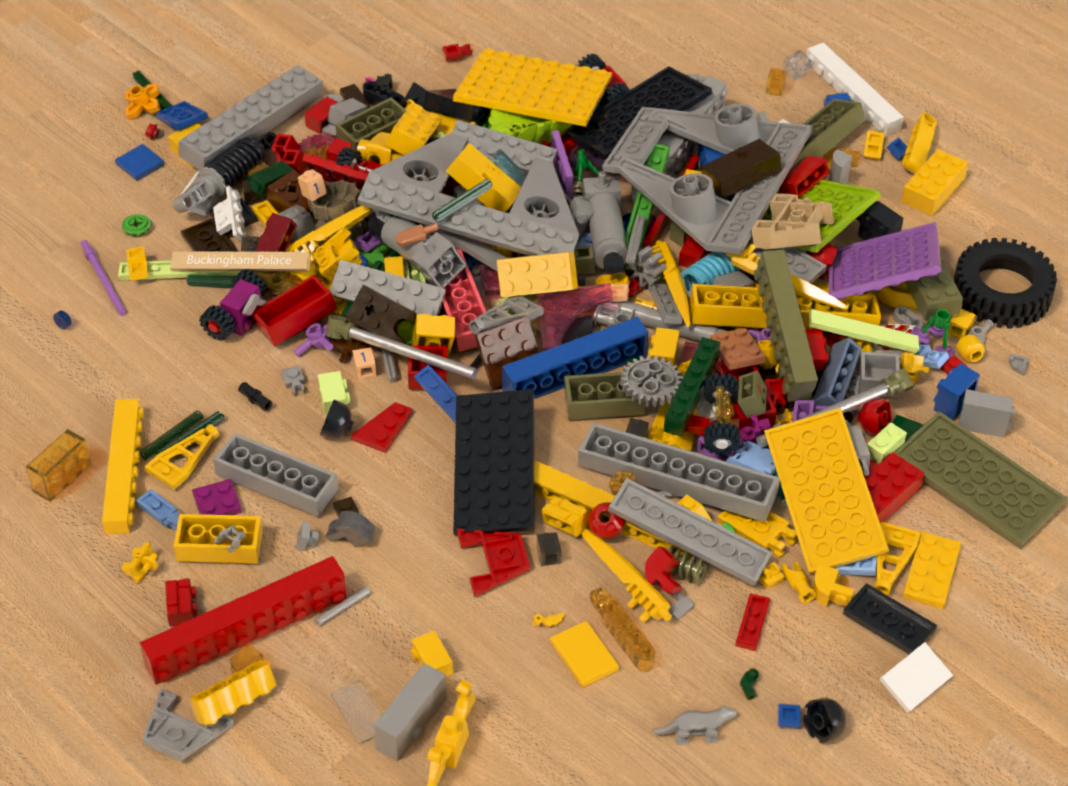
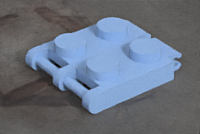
(754, 458)

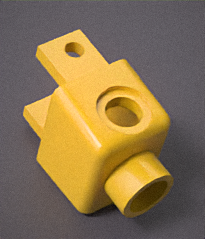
(376, 151)

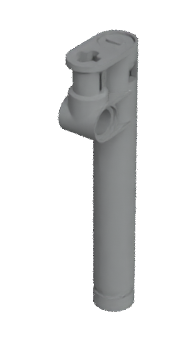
(620, 311)

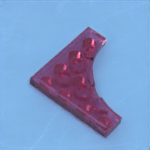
(564, 307)

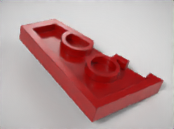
(383, 428)

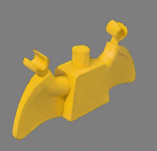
(451, 735)

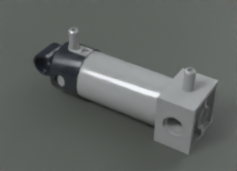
(433, 256)

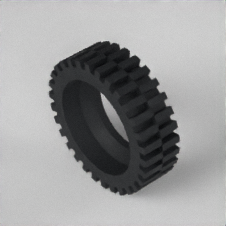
(1000, 306)

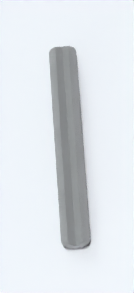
(635, 239)

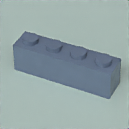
(837, 373)

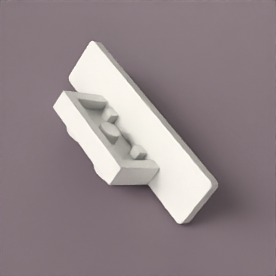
(229, 215)

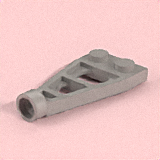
(517, 304)

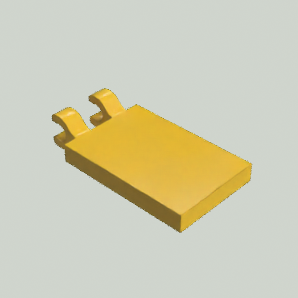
(762, 533)

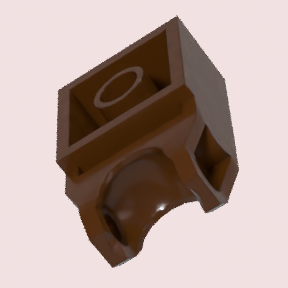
(287, 193)

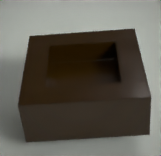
(345, 505)

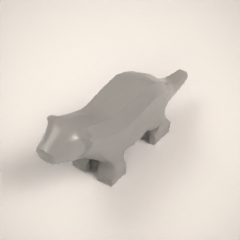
(697, 723)

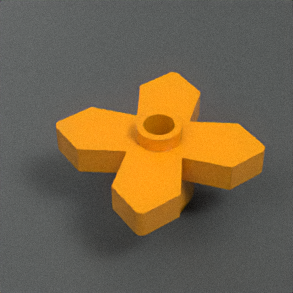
(142, 99)

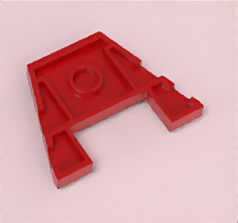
(503, 554)

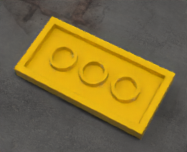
(932, 570)

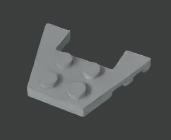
(175, 734)

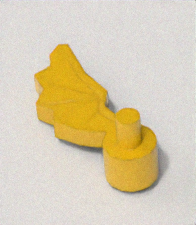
(551, 620)

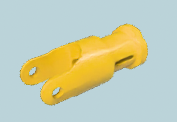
(799, 582)

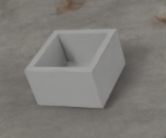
(875, 367)

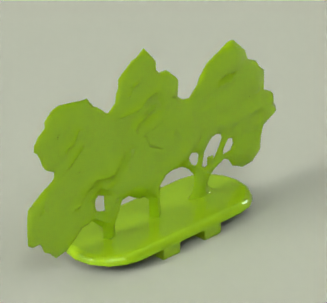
(503, 121)

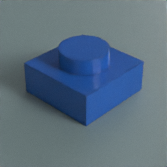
(897, 148)
(789, 716)

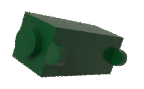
(265, 177)

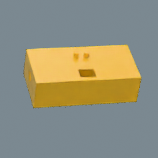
(473, 167)

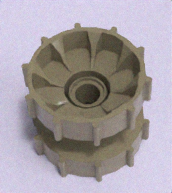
(340, 199)

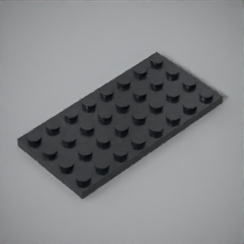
(664, 90)
(494, 462)

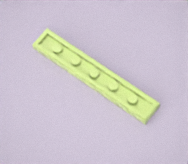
(863, 331)

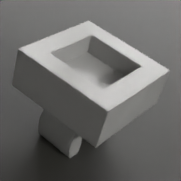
(306, 537)

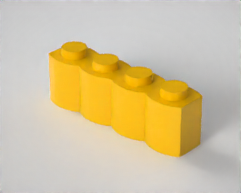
(232, 692)

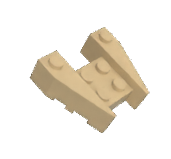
(793, 223)

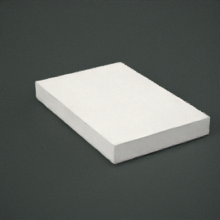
(916, 677)

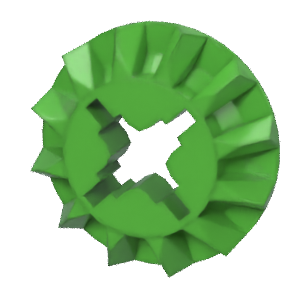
(142, 221)

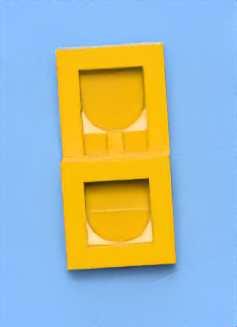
(873, 145)
(137, 263)

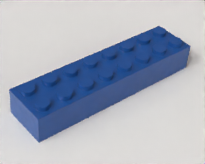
(585, 355)

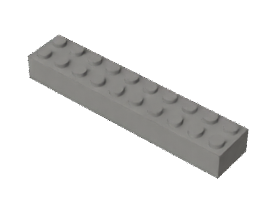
(251, 116)
(682, 147)
(680, 471)

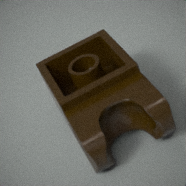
(386, 317)

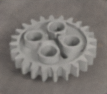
(651, 380)

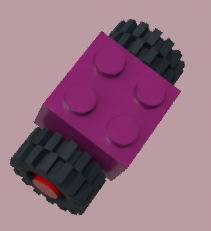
(230, 317)

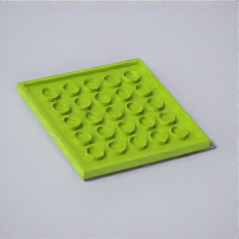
(847, 205)

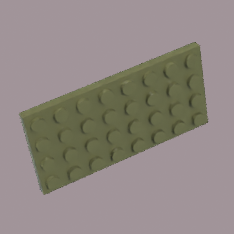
(981, 479)

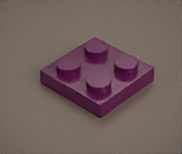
(217, 499)

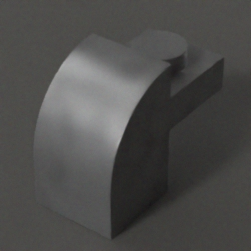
(353, 527)

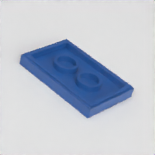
(181, 115)

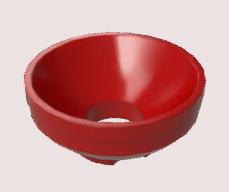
(605, 530)

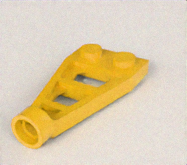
(170, 473)
(901, 538)

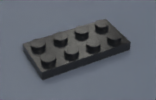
(889, 619)

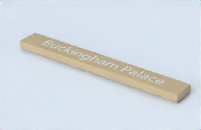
(240, 260)

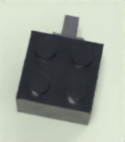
(878, 221)

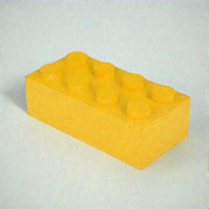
(413, 130)
(934, 182)
(537, 274)
(197, 534)

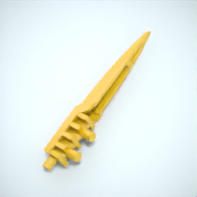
(311, 241)
(748, 262)
(673, 279)
(638, 586)

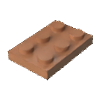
(738, 349)

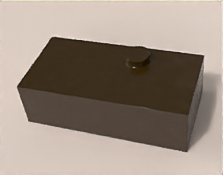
(742, 168)

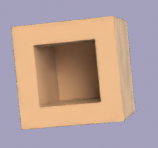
(312, 185)
(364, 363)

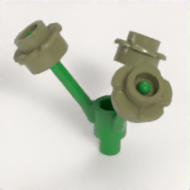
(582, 162)

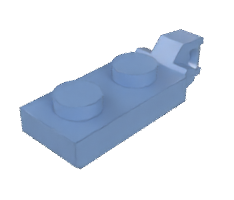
(158, 509)

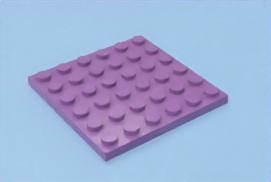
(885, 261)

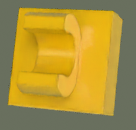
(771, 576)

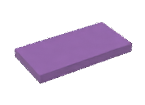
(562, 165)

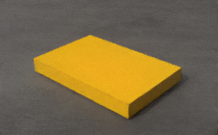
(584, 654)

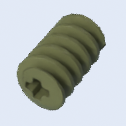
(688, 568)

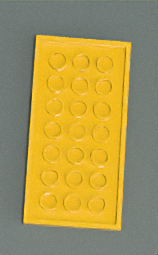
(826, 491)

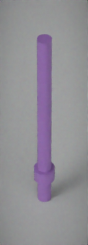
(91, 255)

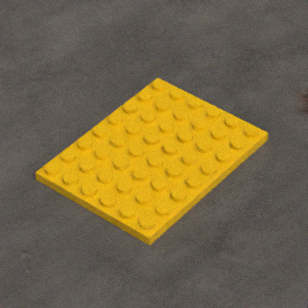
(533, 87)

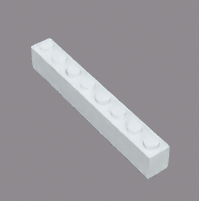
(845, 79)

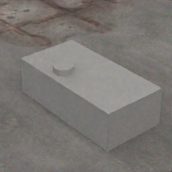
(410, 712)

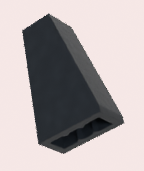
(443, 102)

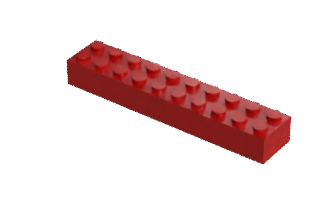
(243, 620)

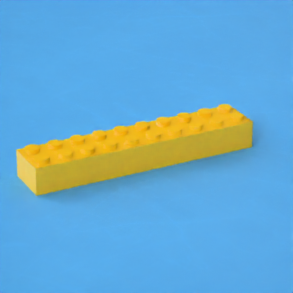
(743, 307)

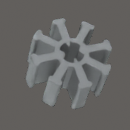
(646, 267)

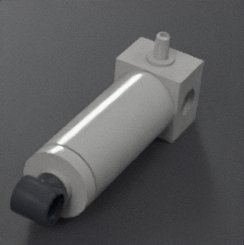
(606, 222)

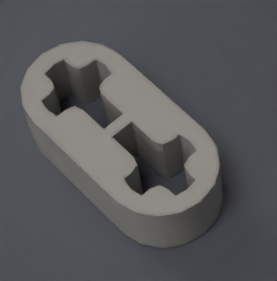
(904, 315)

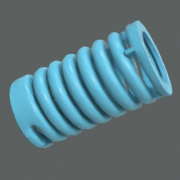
(707, 269)

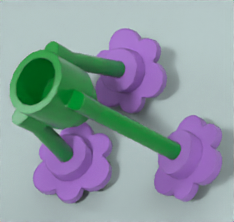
(937, 326)

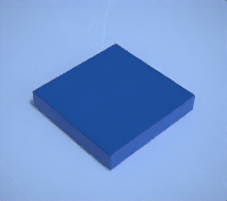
(139, 162)

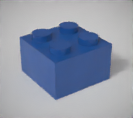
(953, 389)

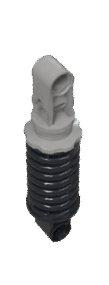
(225, 171)

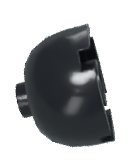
(337, 421)
(824, 719)

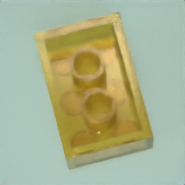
(58, 465)

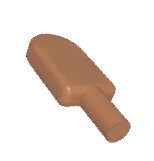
(414, 234)

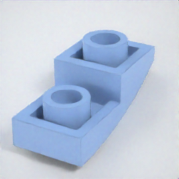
(932, 359)

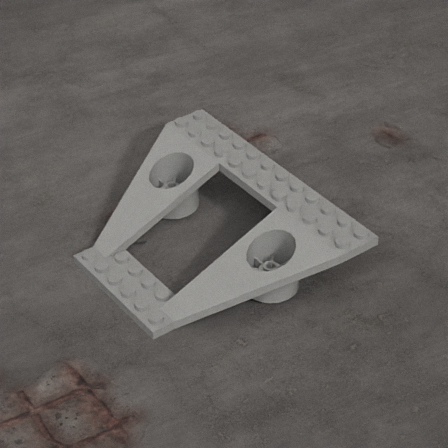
(416, 198)
(691, 198)

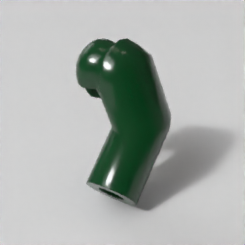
(747, 683)

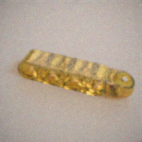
(623, 630)

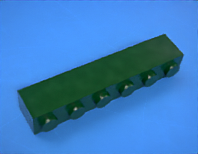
(691, 387)

